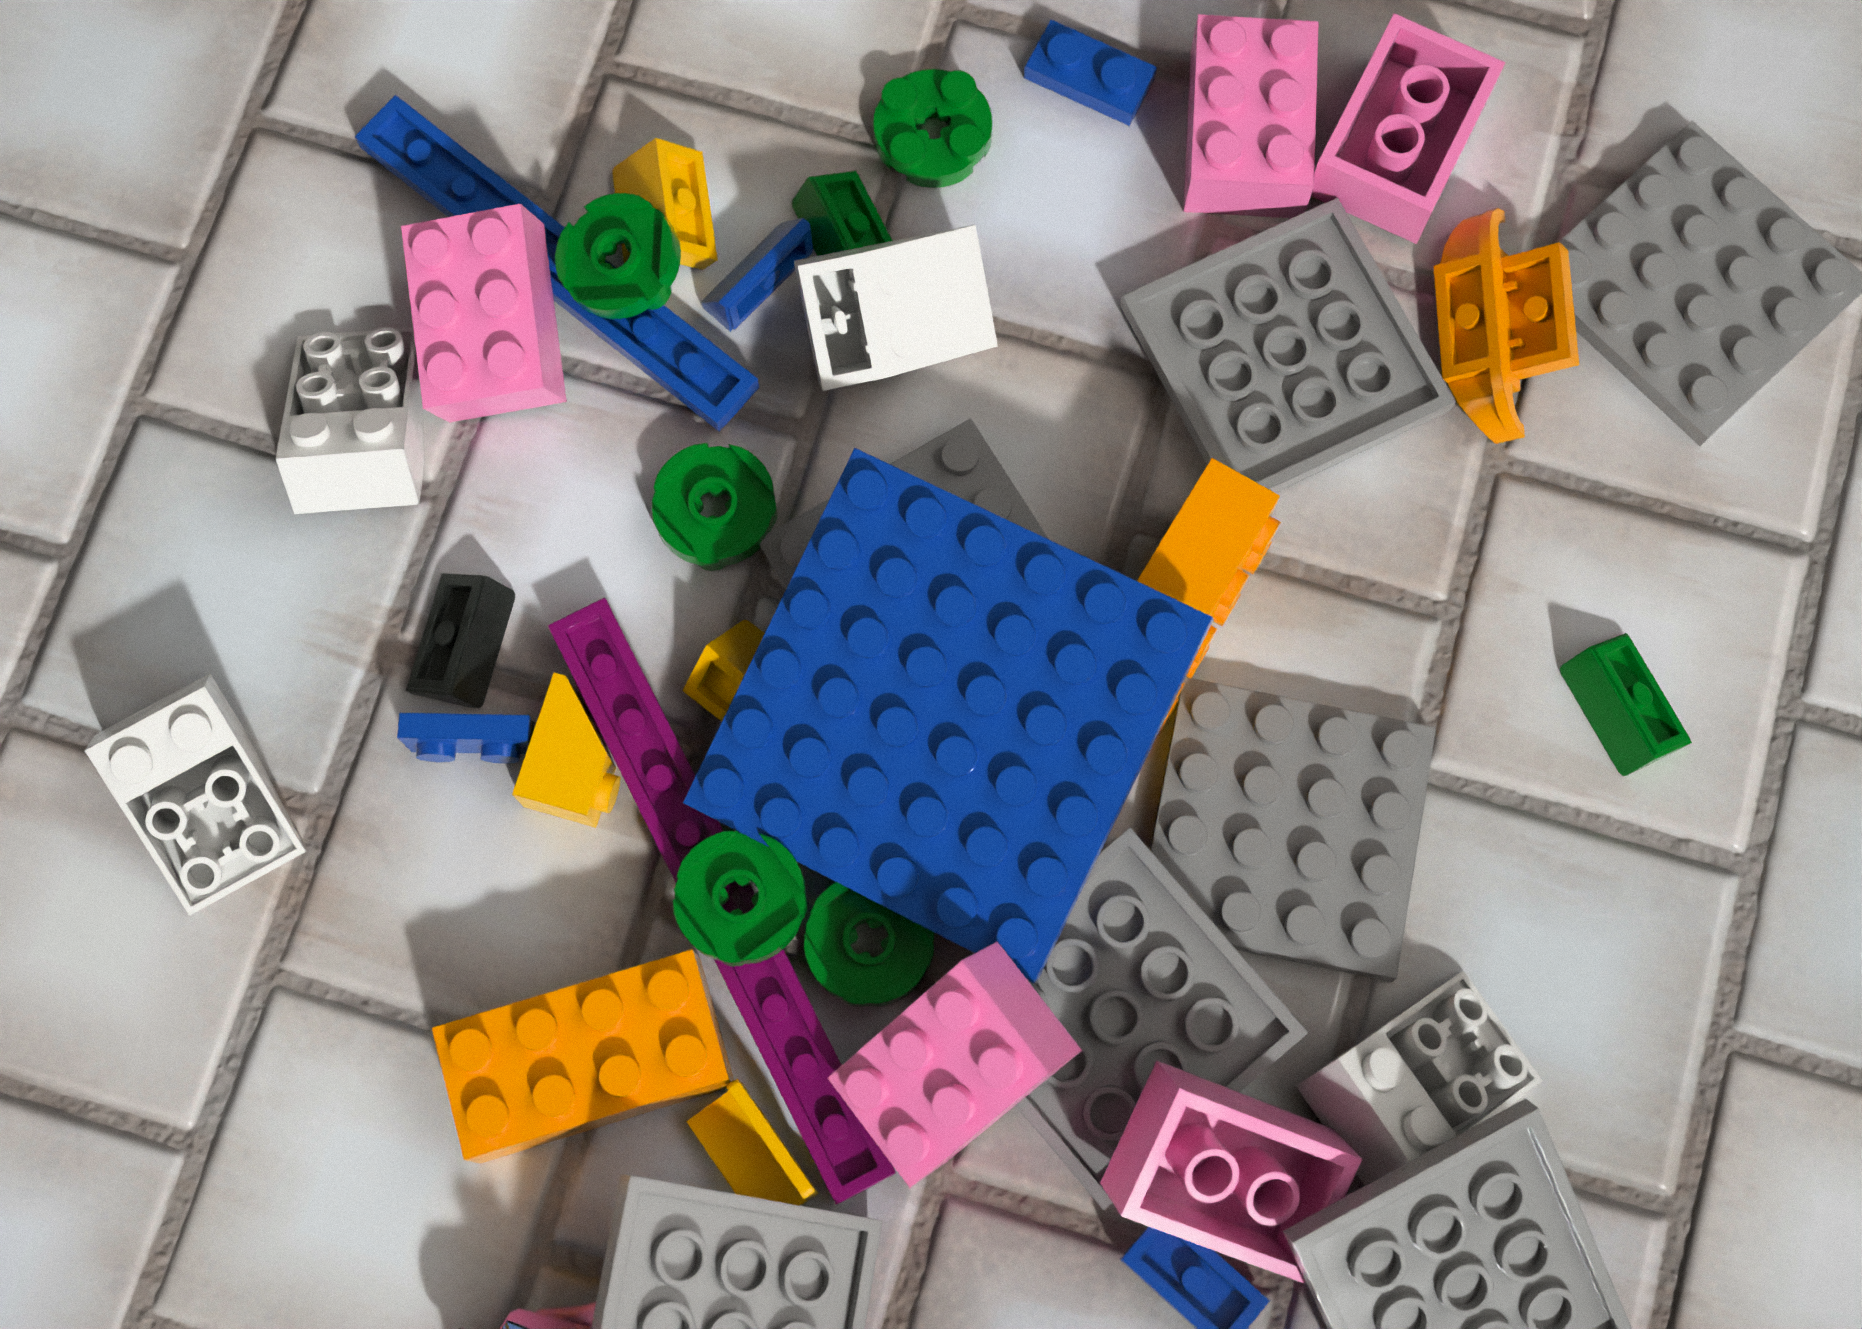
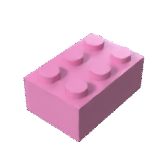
(1251, 116)
(1405, 127)
(483, 313)
(953, 1063)
(1225, 1168)

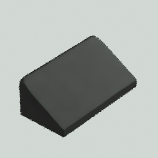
(461, 640)

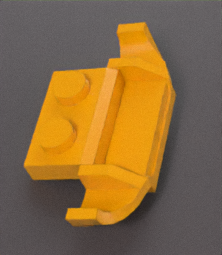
(1501, 320)

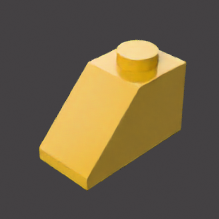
(566, 761)

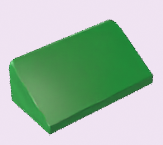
(839, 213)
(1624, 704)

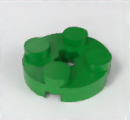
(928, 95)
(642, 280)
(717, 470)
(738, 936)
(859, 977)

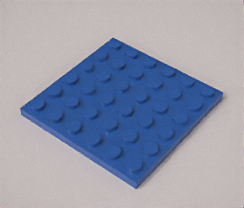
(948, 712)

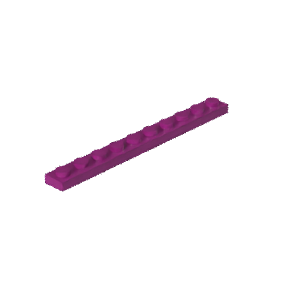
(763, 991)

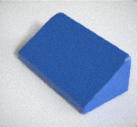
(759, 273)

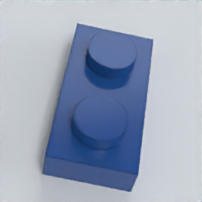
(1090, 72)
(442, 735)
(1194, 1281)

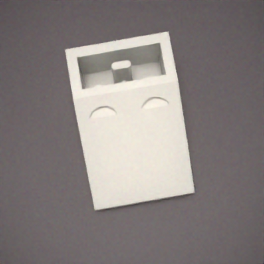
(895, 306)
(353, 422)
(196, 794)
(1420, 1079)

